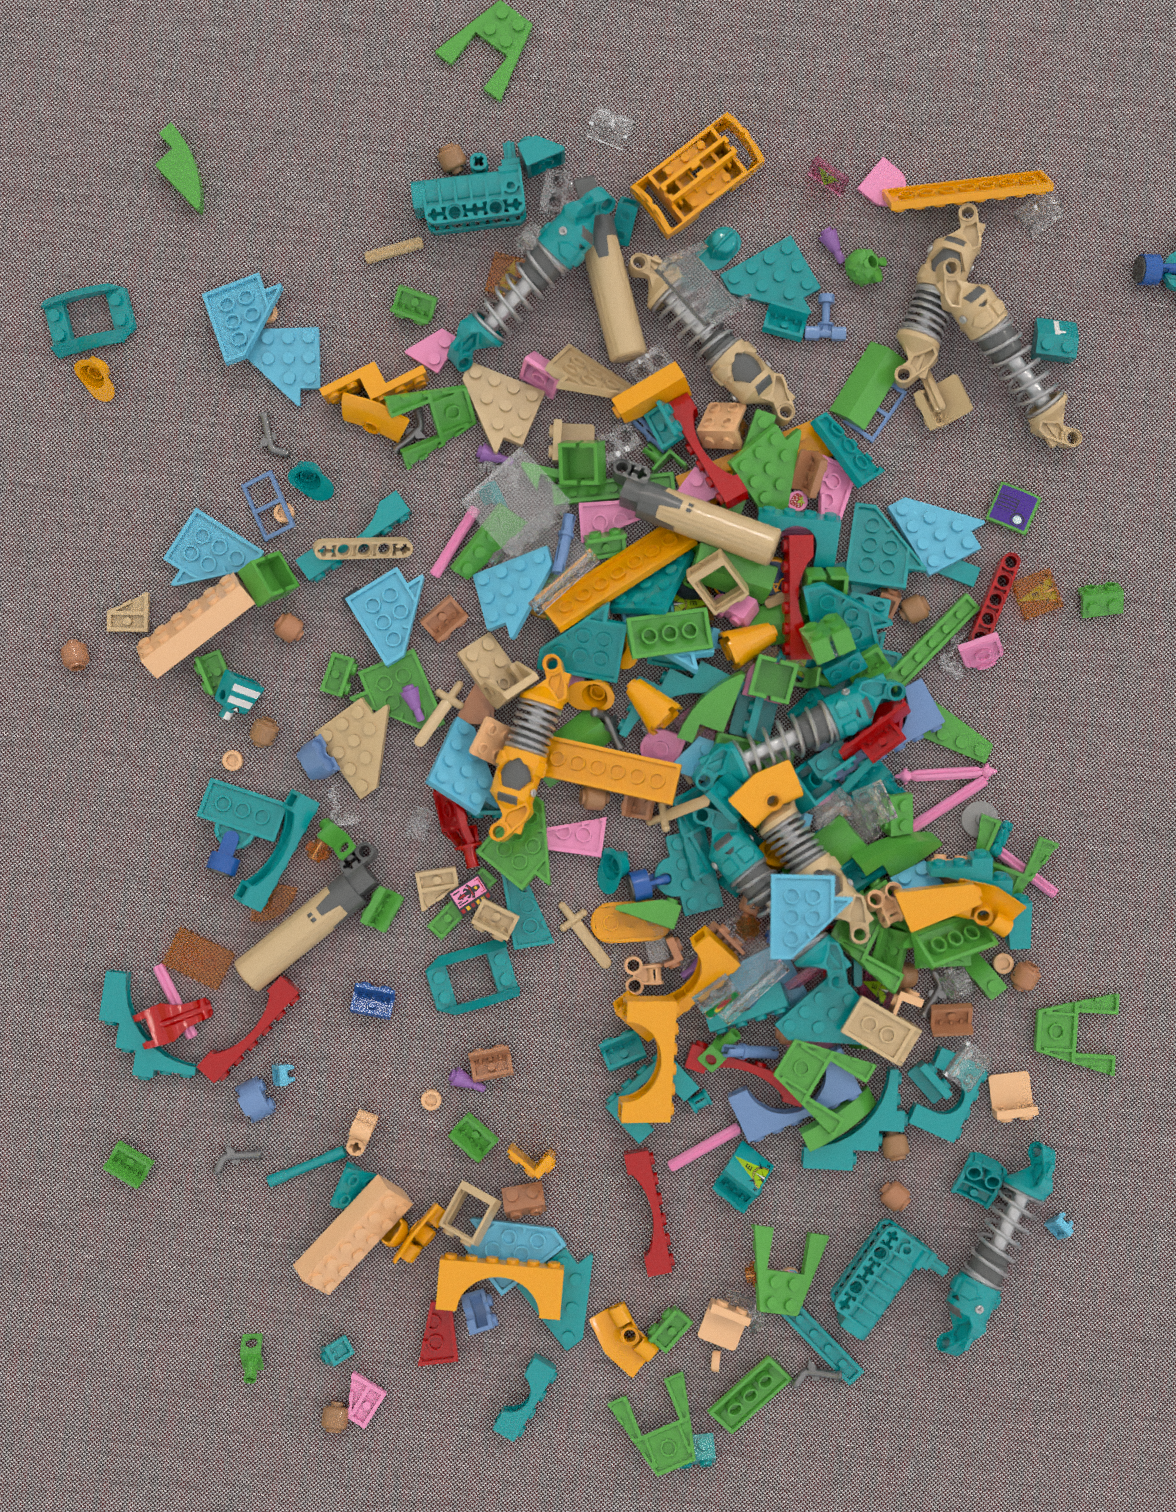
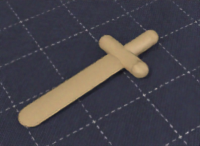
(448, 700)
(666, 815)
(574, 922)

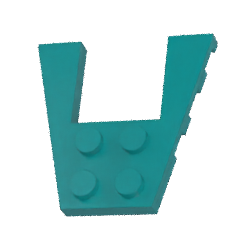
(688, 827)

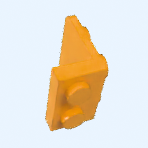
(532, 1168)

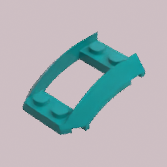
(61, 328)
(501, 972)

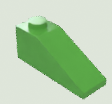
(657, 911)
(985, 977)

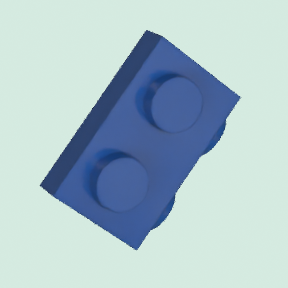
(372, 1000)

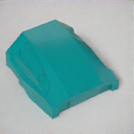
(980, 1179)

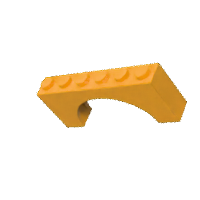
(713, 961)
(654, 1099)
(460, 1272)

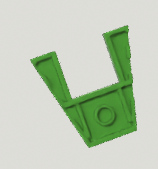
(502, 30)
(450, 413)
(1039, 856)
(883, 973)
(1058, 1026)
(803, 1068)
(784, 1290)
(669, 1445)

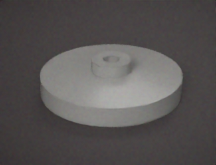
(971, 816)

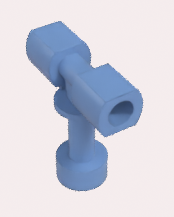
(825, 328)

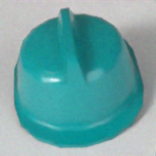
(723, 246)
(310, 480)
(612, 868)

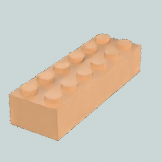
(194, 625)
(352, 1234)

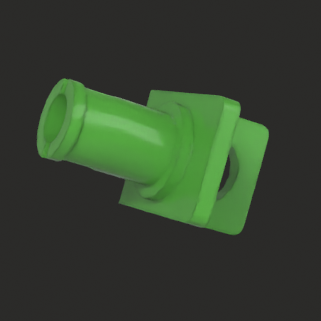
(661, 459)
(812, 678)
(335, 838)
(716, 1049)
(251, 1357)

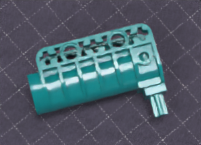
(473, 197)
(879, 1276)

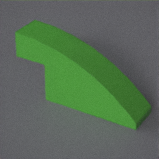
(181, 168)
(712, 707)
(896, 852)
(851, 1111)

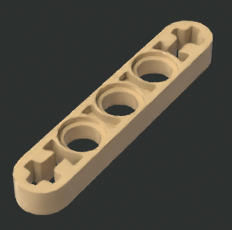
(354, 543)

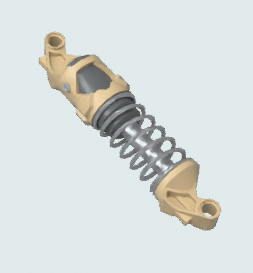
(728, 358)

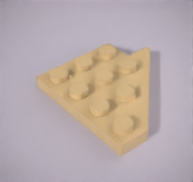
(584, 375)
(502, 405)
(358, 744)

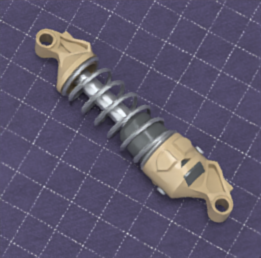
(986, 321)

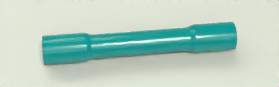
(286, 1174)

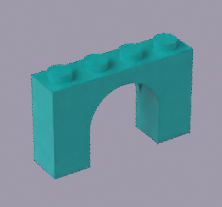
(823, 526)
(684, 1087)
(945, 1123)

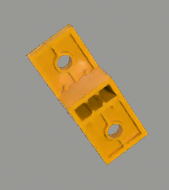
(372, 380)

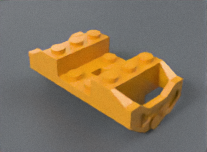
(718, 173)

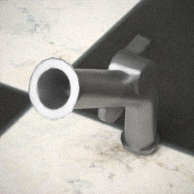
(412, 434)
(270, 436)
(609, 726)
(934, 994)
(235, 1156)
(812, 1370)

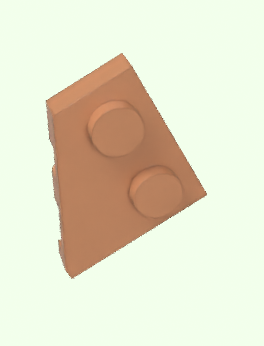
(476, 707)

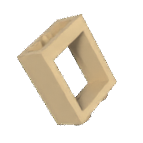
(707, 566)
(455, 1205)

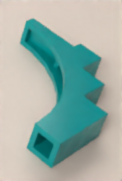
(675, 685)
(980, 869)
(118, 1008)
(865, 1136)

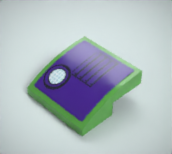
(1013, 508)

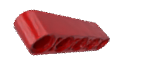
(998, 591)

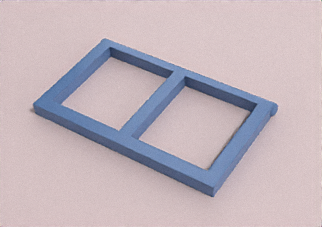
(887, 416)
(280, 499)

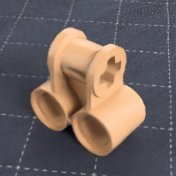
(885, 905)
(643, 974)
(361, 1132)

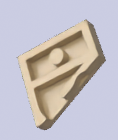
(130, 616)
(435, 884)

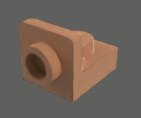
(895, 597)

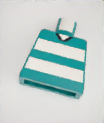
(237, 693)

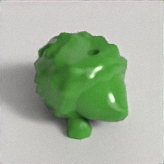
(864, 267)

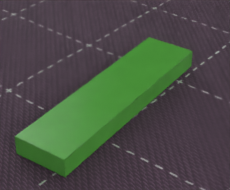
(449, 915)

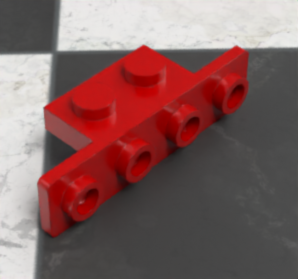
(880, 737)

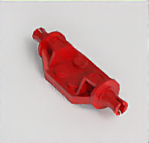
(453, 820)

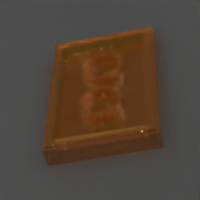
(199, 958)

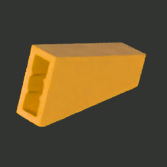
(642, 397)
(935, 903)

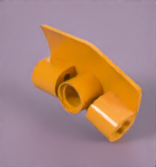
(372, 416)
(753, 794)
(1000, 909)
(420, 1234)
(625, 1352)

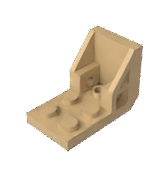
(494, 671)
(881, 1030)

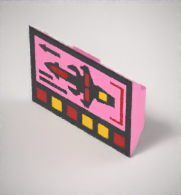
(470, 894)

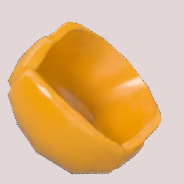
(396, 1234)

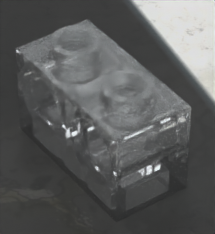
(553, 193)
(645, 363)
(620, 448)
(878, 802)

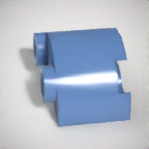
(316, 760)
(254, 1100)
(478, 1311)

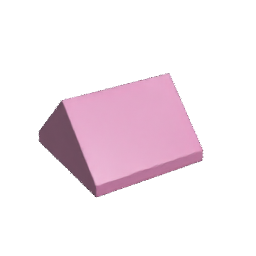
(535, 375)

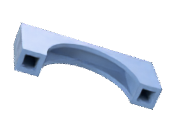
(922, 718)
(760, 1119)

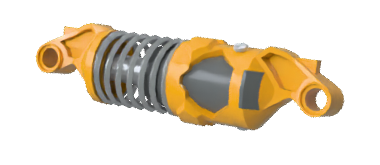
(523, 758)

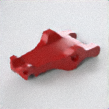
(171, 1020)

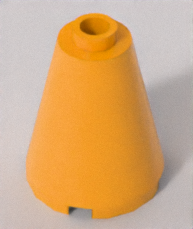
(746, 642)
(652, 705)

